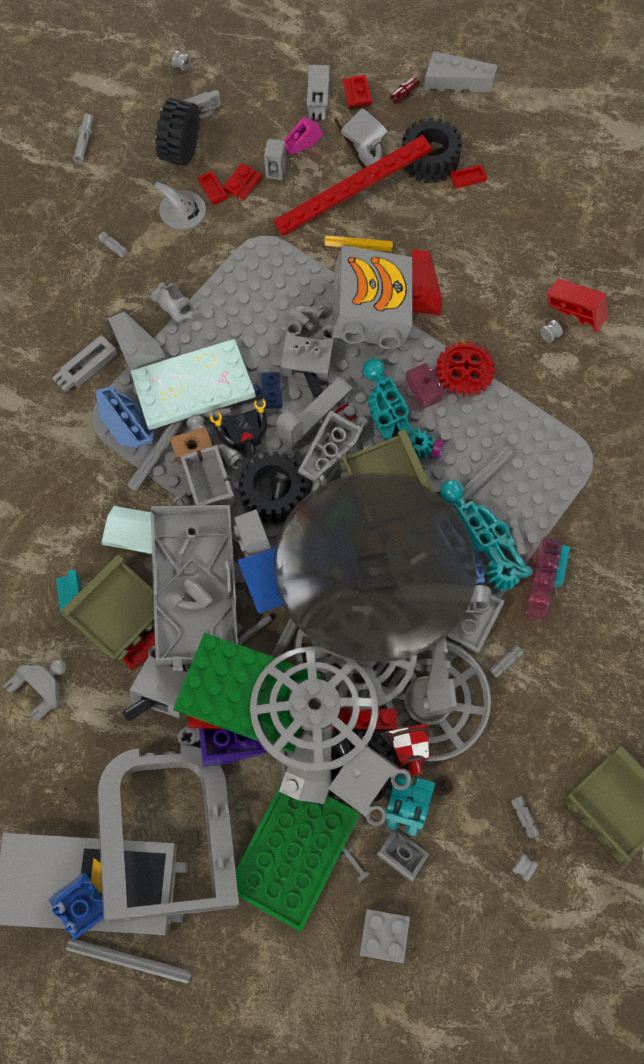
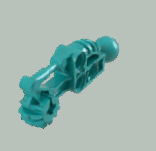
(386, 410)
(485, 526)

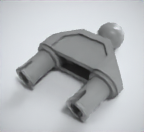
(43, 682)

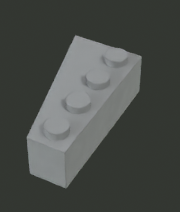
(458, 74)

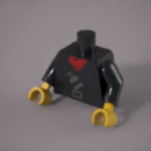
(243, 430)

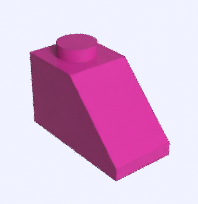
(303, 136)

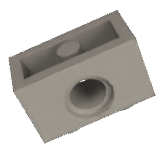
(275, 159)

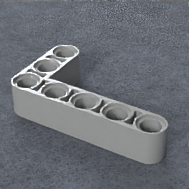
(296, 430)

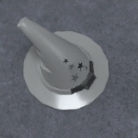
(181, 208)

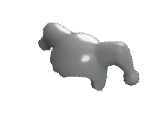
(171, 301)

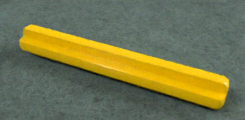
(370, 244)

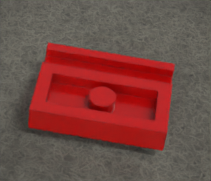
(357, 91)
(242, 181)

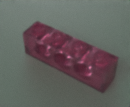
(543, 578)

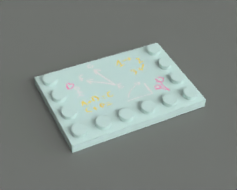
(192, 384)

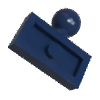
(270, 389)

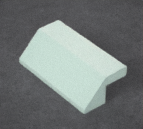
(128, 530)

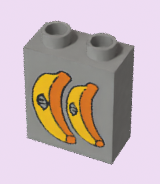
(372, 297)

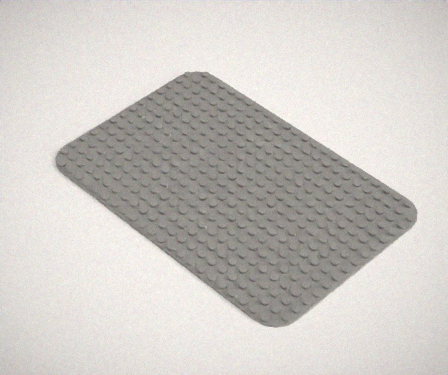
(251, 303)

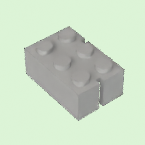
(208, 478)

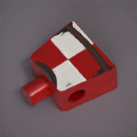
(411, 746)

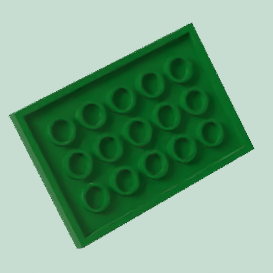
(222, 686)
(293, 856)

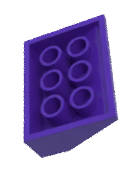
(225, 747)

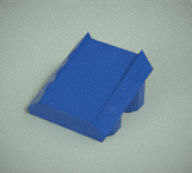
(78, 905)

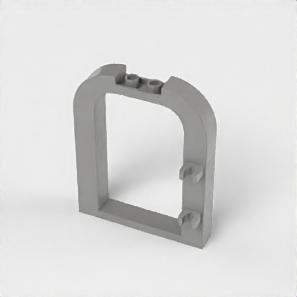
(111, 836)

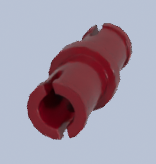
(404, 90)

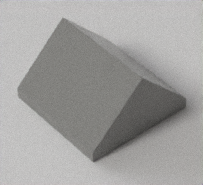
(403, 855)

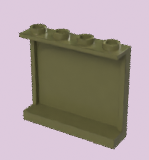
(389, 457)
(113, 609)
(613, 803)

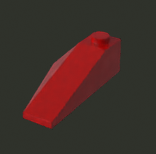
(425, 286)

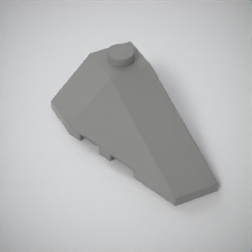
(135, 342)
(331, 441)
(440, 689)
(308, 785)

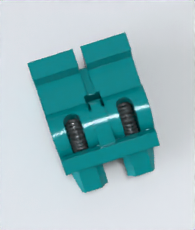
(410, 804)

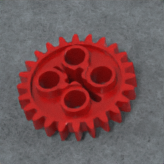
(465, 383)

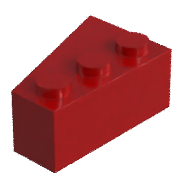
(579, 301)

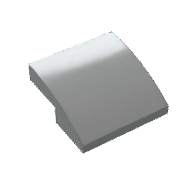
(364, 129)

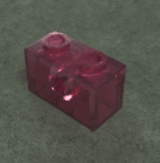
(424, 385)

